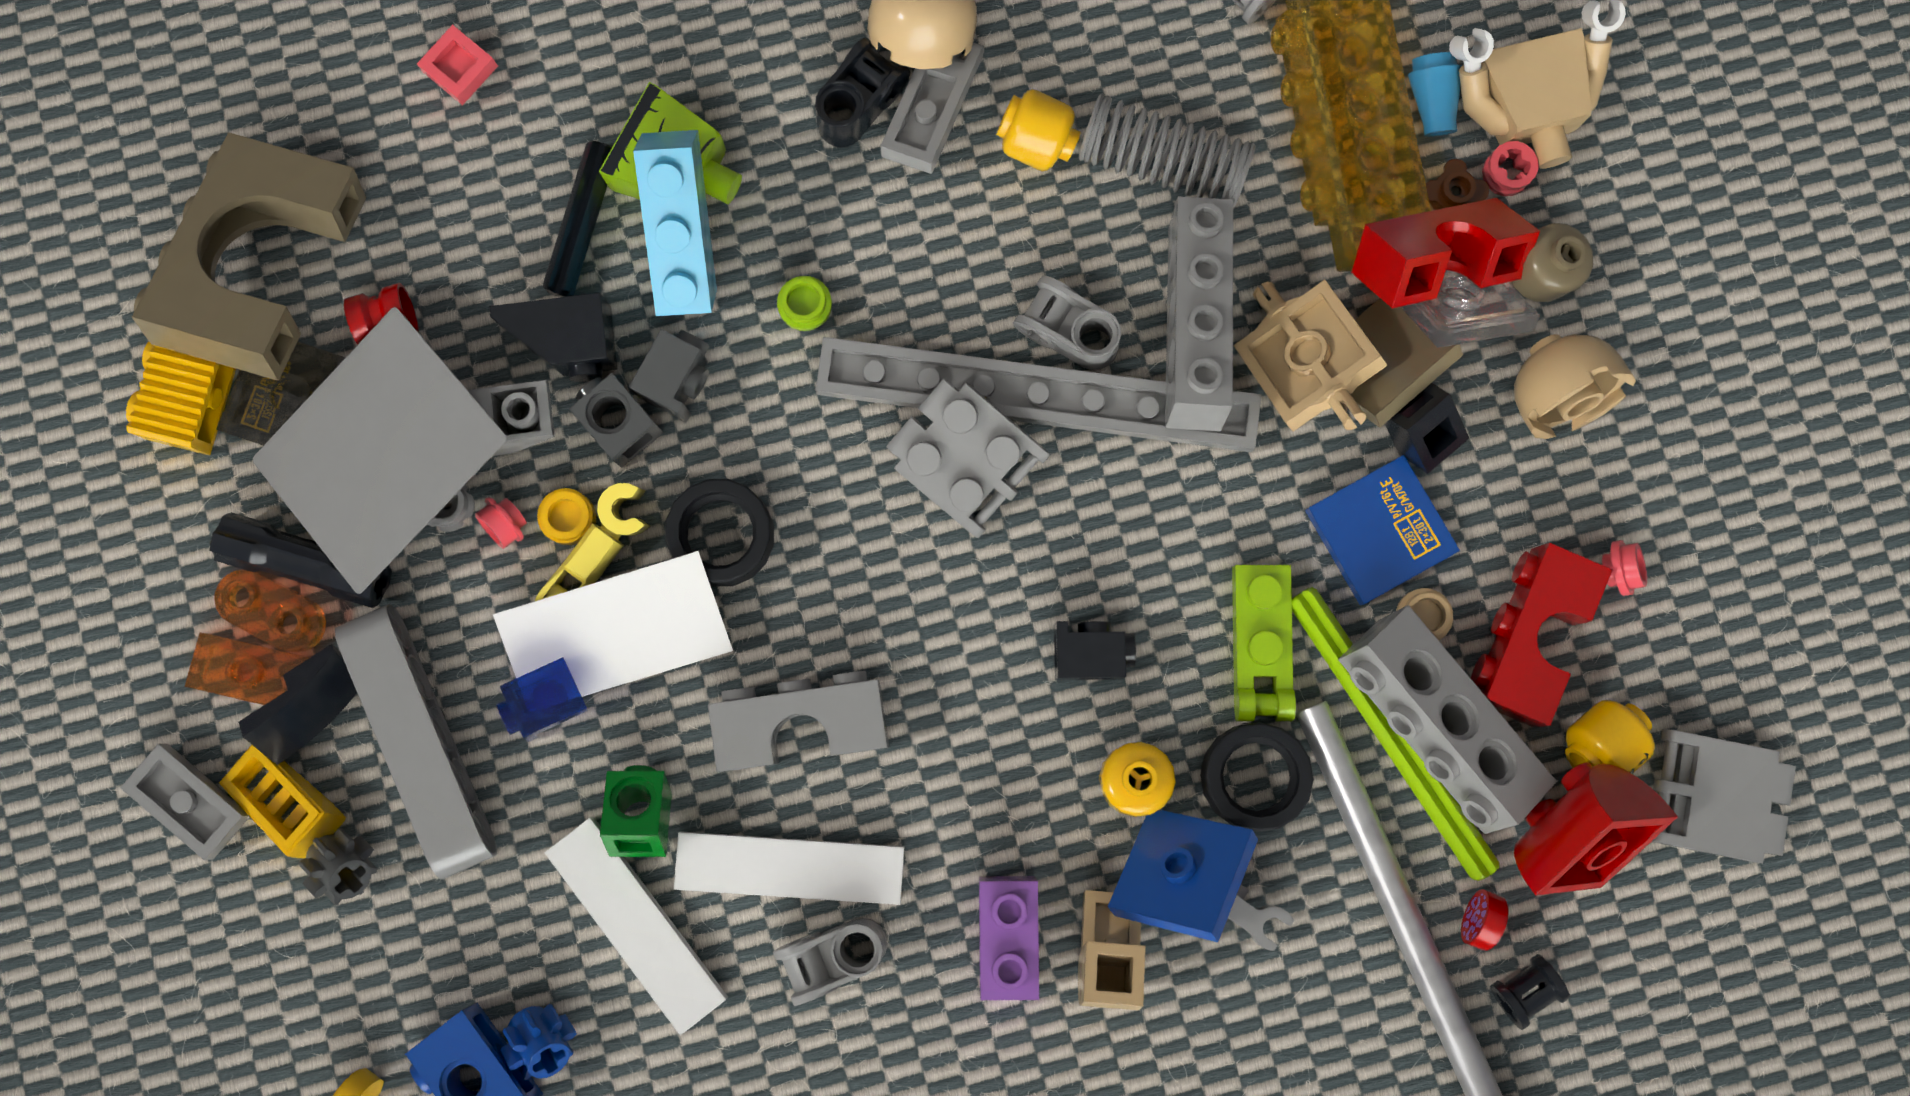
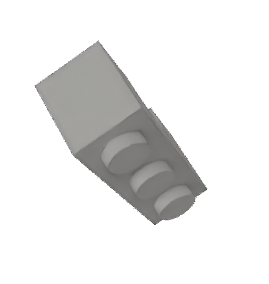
(748, 726)

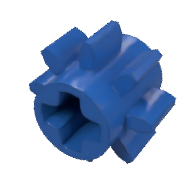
(538, 1042)

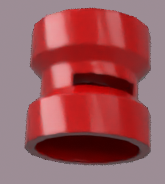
(365, 312)

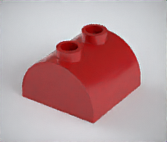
(1590, 830)

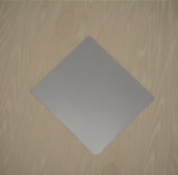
(378, 450)

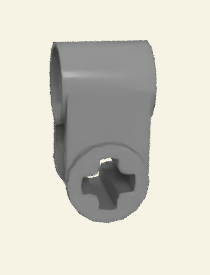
(1066, 322)
(821, 963)

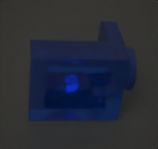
(540, 700)

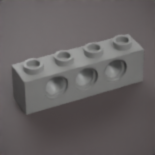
(1199, 314)
(1447, 721)

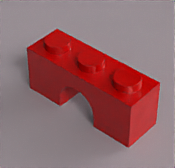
(1409, 254)
(1514, 671)

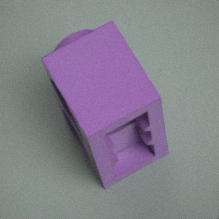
(1008, 938)

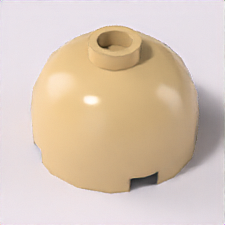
(923, 31)
(1569, 380)

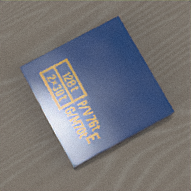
(1382, 530)

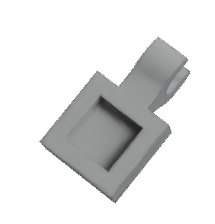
(1253, 918)

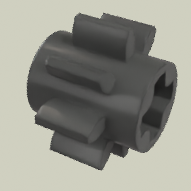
(338, 866)

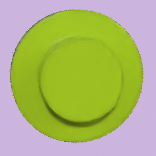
(804, 303)

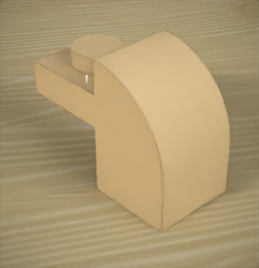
(1110, 957)

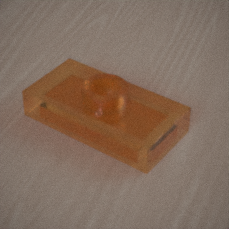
(239, 669)

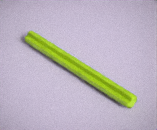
(1436, 800)

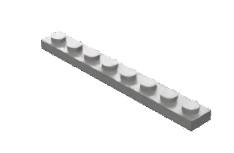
(1024, 392)

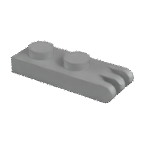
(929, 112)

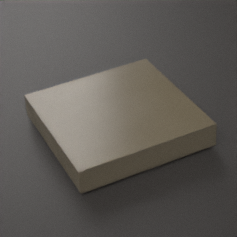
(1410, 359)

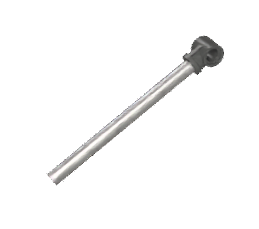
(1398, 902)

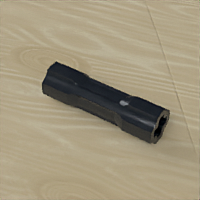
(262, 547)

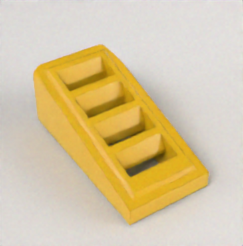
(310, 819)

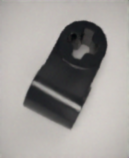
(862, 84)

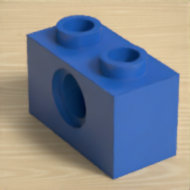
(472, 1041)

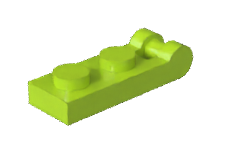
(1263, 641)

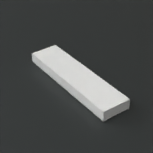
(789, 868)
(637, 927)

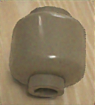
(1555, 264)

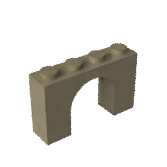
(243, 190)

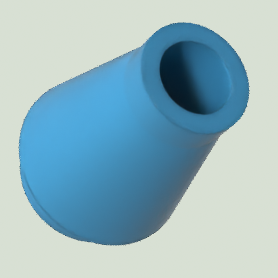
(1436, 92)

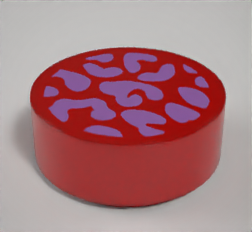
(1484, 920)

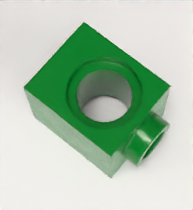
(640, 834)

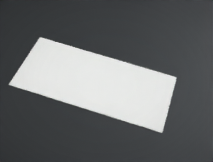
(620, 626)

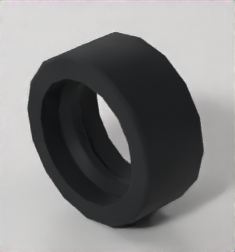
(722, 490)
(1299, 770)

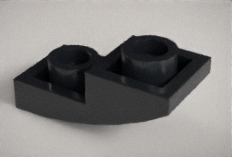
(314, 698)

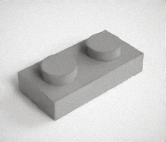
(185, 801)

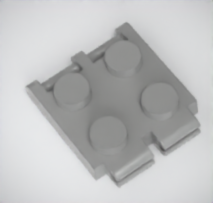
(964, 454)
(1724, 796)

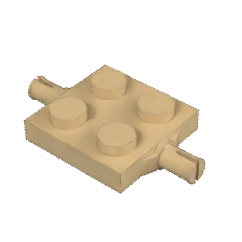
(1309, 355)

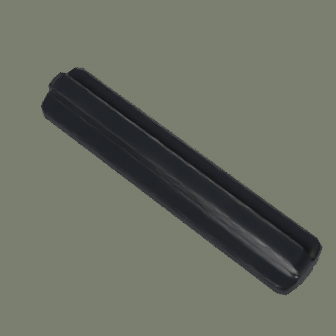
(577, 222)

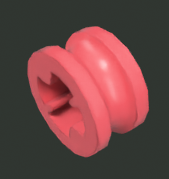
(1523, 159)

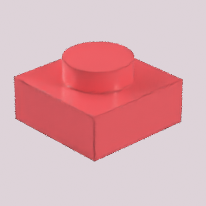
(457, 64)

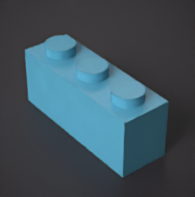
(676, 222)

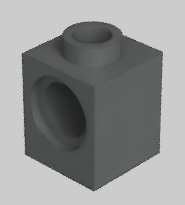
(628, 438)

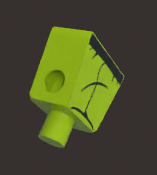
(662, 113)

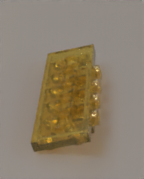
(1349, 117)

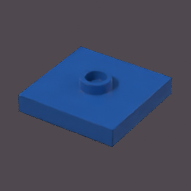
(1183, 874)

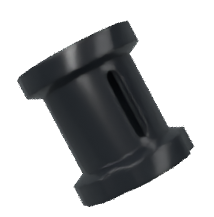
(1549, 990)

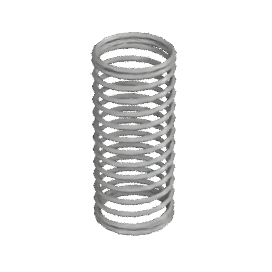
(1092, 139)

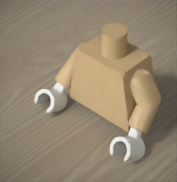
(1539, 85)

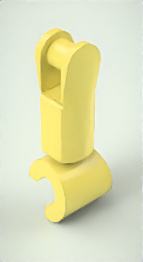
(599, 543)

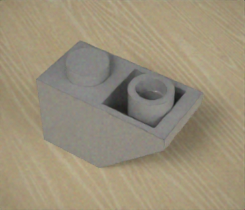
(520, 412)

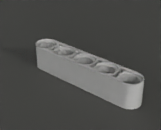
(416, 741)

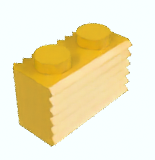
(179, 399)

